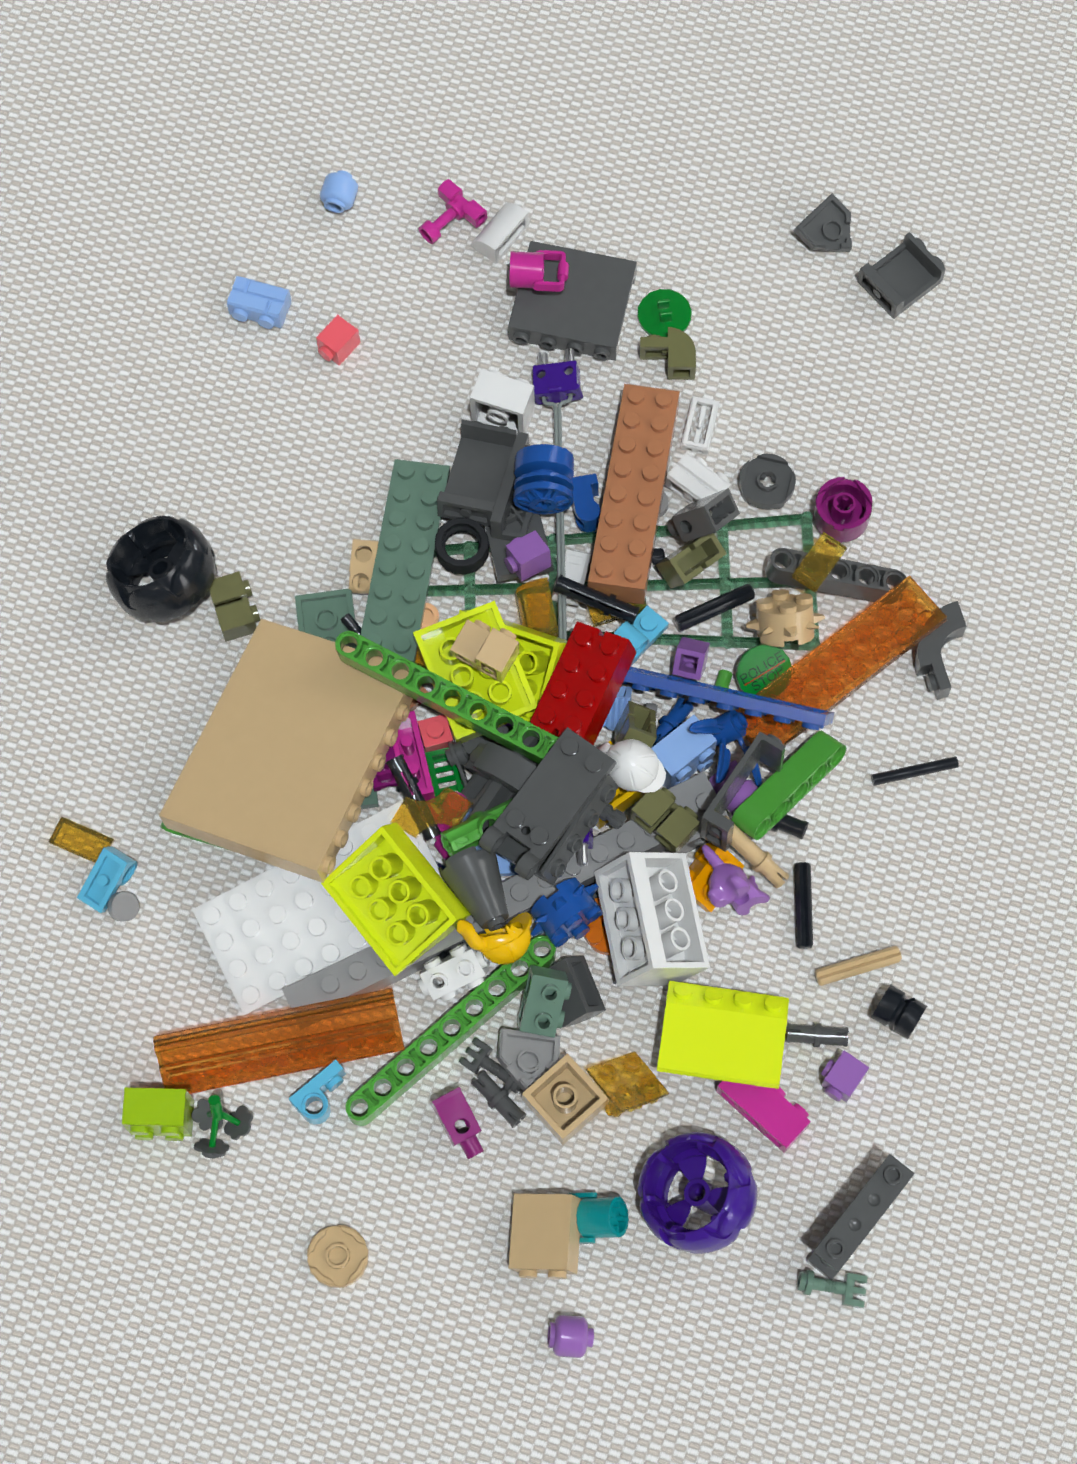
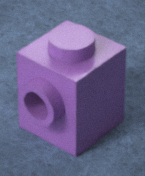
(527, 556)
(691, 658)
(843, 1076)

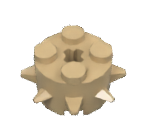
(785, 618)

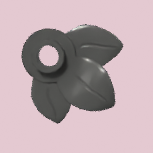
(457, 756)

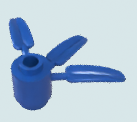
(726, 729)

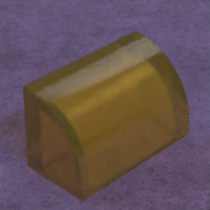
(536, 606)

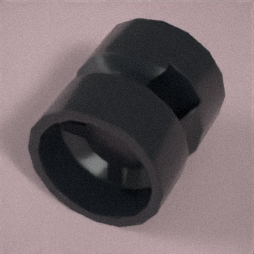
(899, 1011)

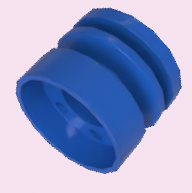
(543, 479)

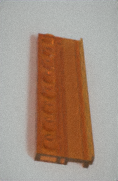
(279, 1042)

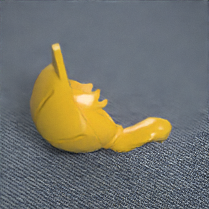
(502, 945)

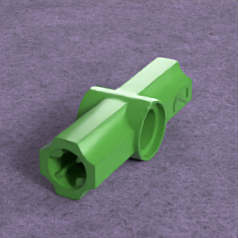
(470, 831)

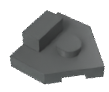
(827, 227)

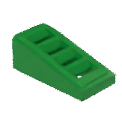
(439, 756)

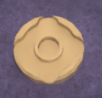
(337, 1256)

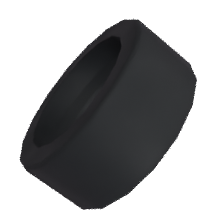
(456, 526)

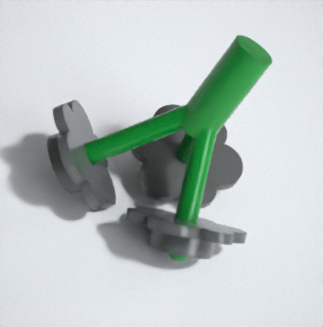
(210, 1115)

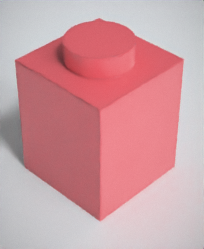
(337, 340)
(435, 733)

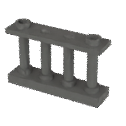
(860, 1217)

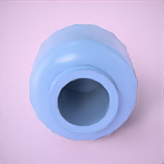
(338, 191)

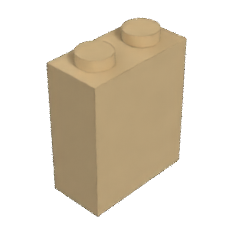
(544, 1235)

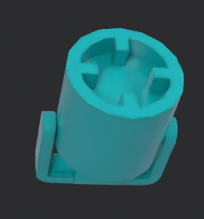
(600, 1217)

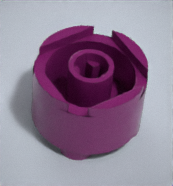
(843, 509)

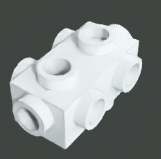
(457, 970)

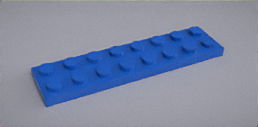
(728, 698)

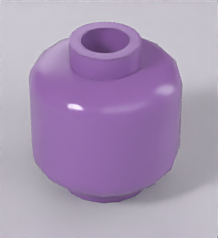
(570, 1336)

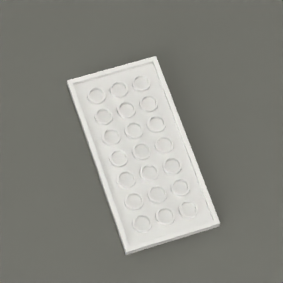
(285, 925)

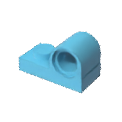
(644, 631)
(109, 872)
(327, 1079)

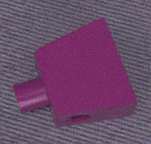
(452, 1108)

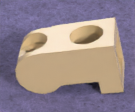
(362, 565)

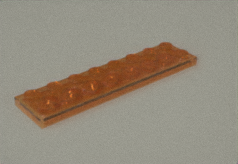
(850, 657)

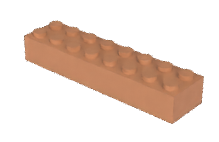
(634, 492)

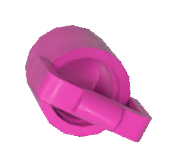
(528, 270)

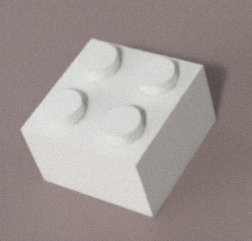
(502, 401)

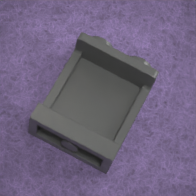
(902, 276)

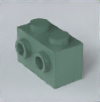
(543, 1001)

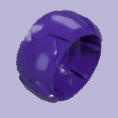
(730, 1206)

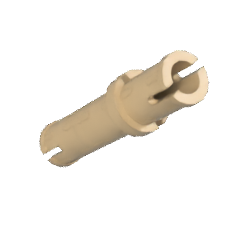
(760, 860)

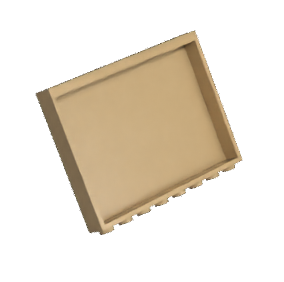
(288, 753)

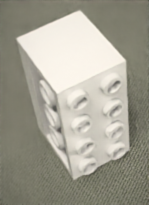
(651, 919)

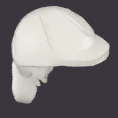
(636, 766)

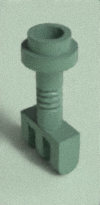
(807, 1282)

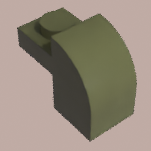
(676, 349)

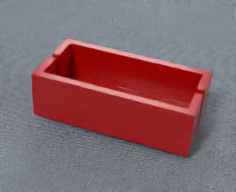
(584, 683)

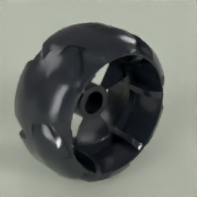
(177, 580)

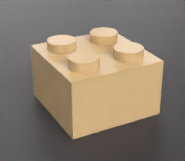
(565, 1099)

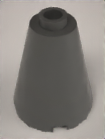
(478, 886)

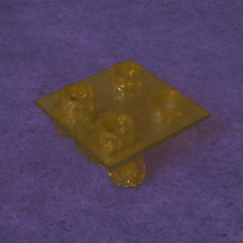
(627, 1083)

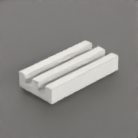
(695, 445)

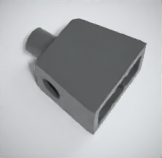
(696, 520)

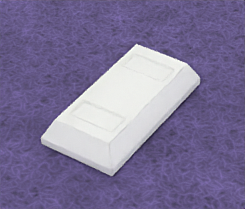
(575, 569)

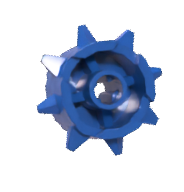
(566, 912)

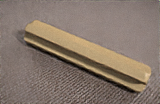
(858, 965)

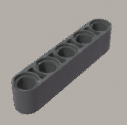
(847, 570)

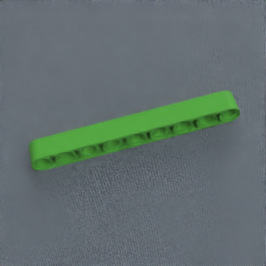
(442, 691)
(444, 1043)

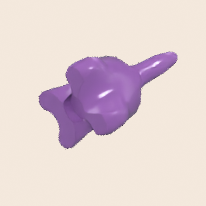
(731, 885)

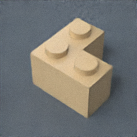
(486, 650)

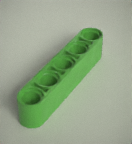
(789, 786)

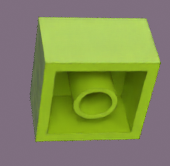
(158, 1113)

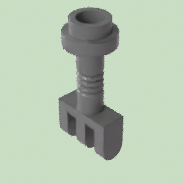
(482, 1060)

